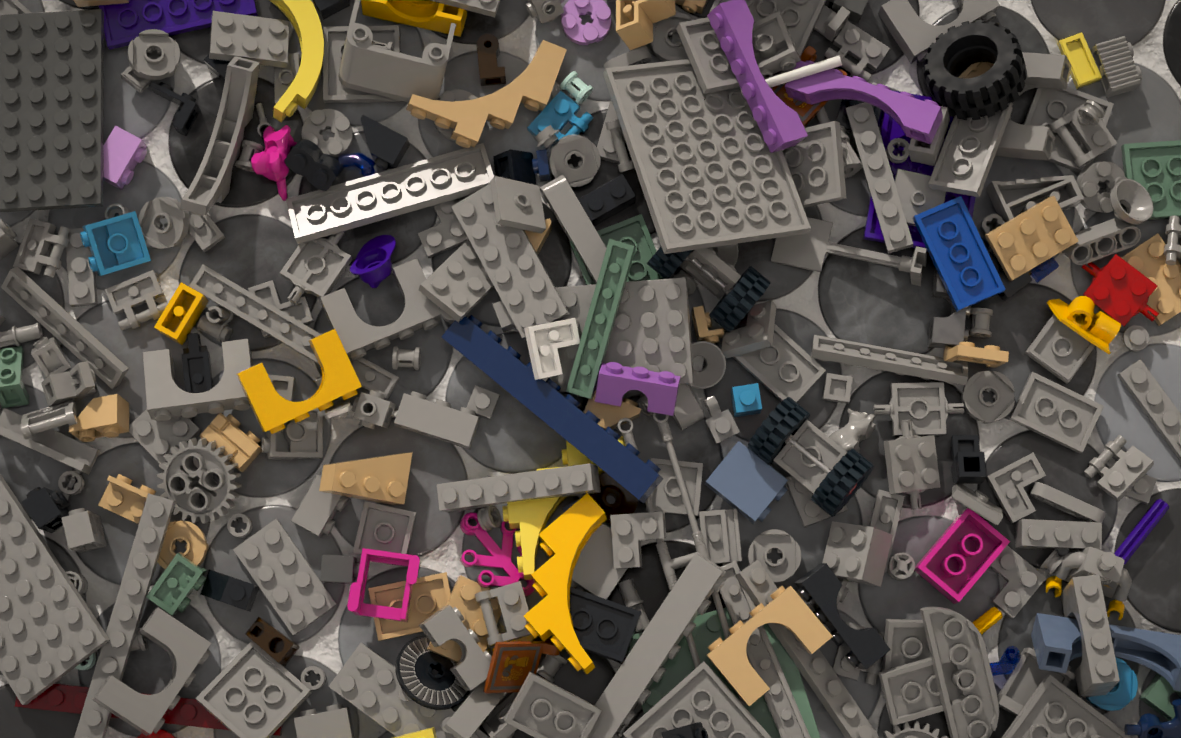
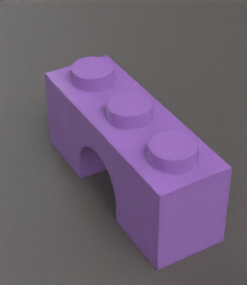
(658, 387)

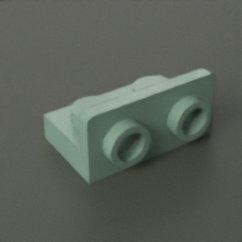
(177, 584)

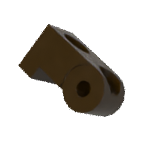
(488, 52)
(272, 641)

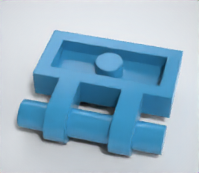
(558, 114)

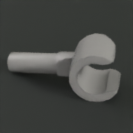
(262, 119)

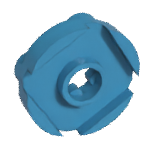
(1122, 693)

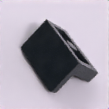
(515, 166)

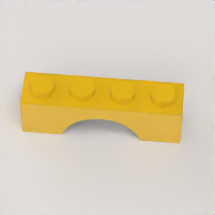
(417, 13)

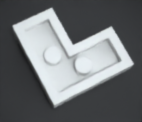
(543, 345)

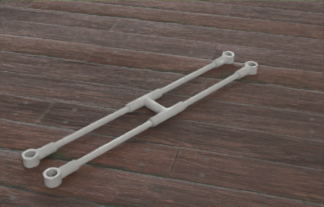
(668, 564)

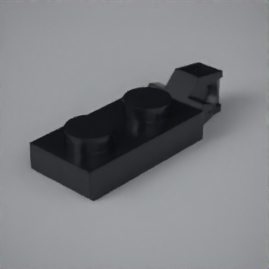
(196, 366)

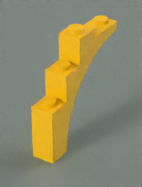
(565, 541)

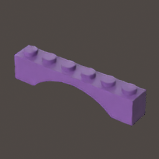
(916, 117)
(775, 119)

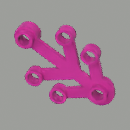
(499, 557)

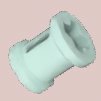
(573, 79)

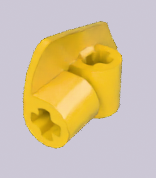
(1080, 317)

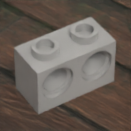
(83, 530)

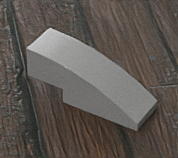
(473, 712)

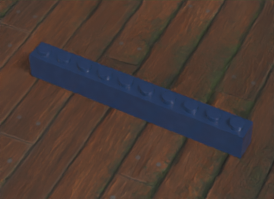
(554, 409)

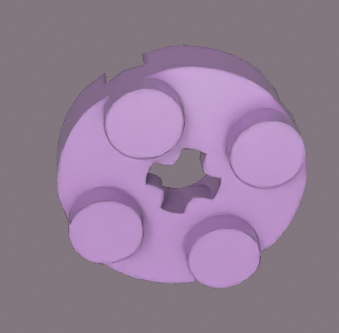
(590, 32)

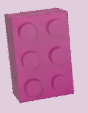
(961, 555)

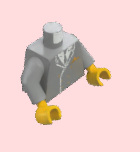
(1092, 561)

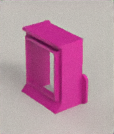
(358, 588)

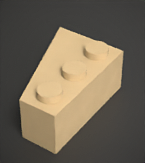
(370, 479)

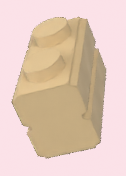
(236, 442)

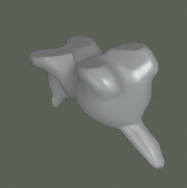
(858, 428)

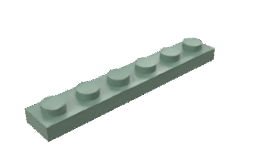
(601, 318)

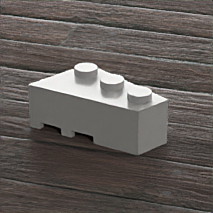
(1017, 196)

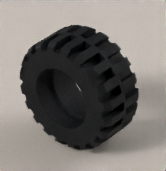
(967, 46)

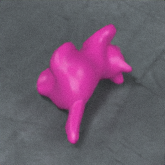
(271, 161)

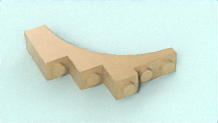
(499, 108)

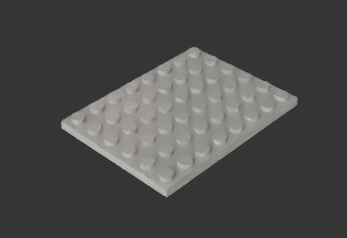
(702, 160)

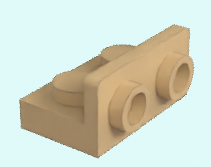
(124, 498)

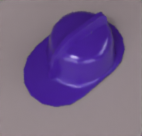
(374, 260)

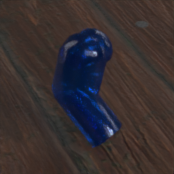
(360, 160)
(1007, 662)

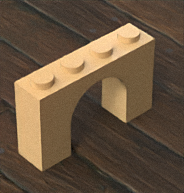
(731, 656)

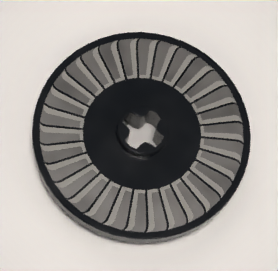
(419, 684)

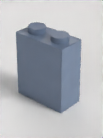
(747, 483)

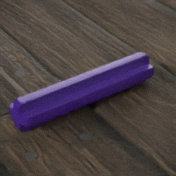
(1142, 530)

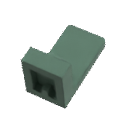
(11, 385)

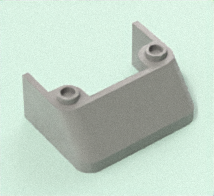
(388, 71)

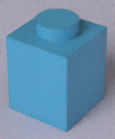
(746, 400)

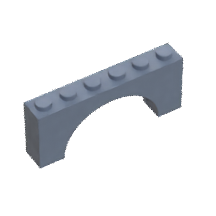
(1059, 641)

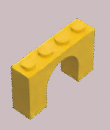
(337, 381)

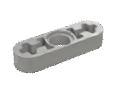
(1067, 503)

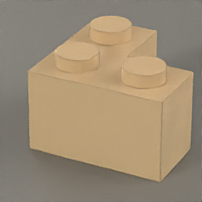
(637, 17)

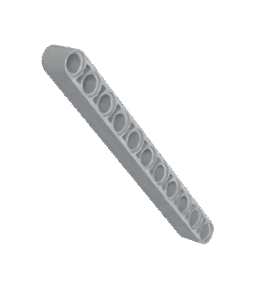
(592, 251)

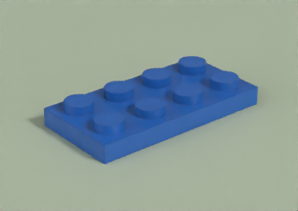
(958, 253)

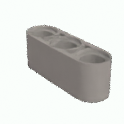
(1112, 241)

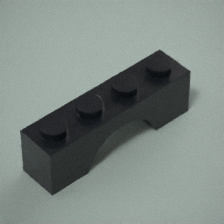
(821, 590)

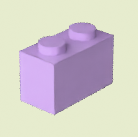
(121, 156)

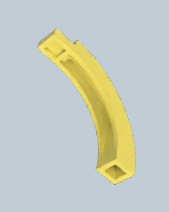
(310, 36)

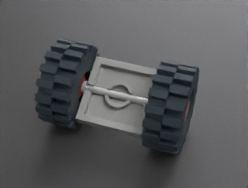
(718, 278)
(810, 456)

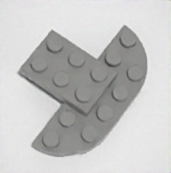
(950, 681)

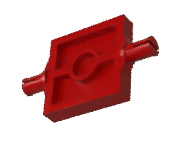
(1120, 290)

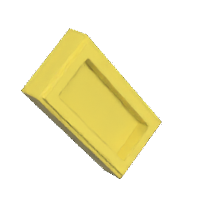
(1083, 69)

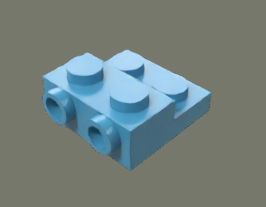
(115, 244)

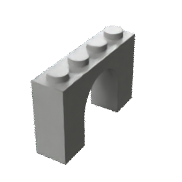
(916, 35)
(1030, 140)
(359, 336)
(168, 400)
(1086, 603)
(185, 651)

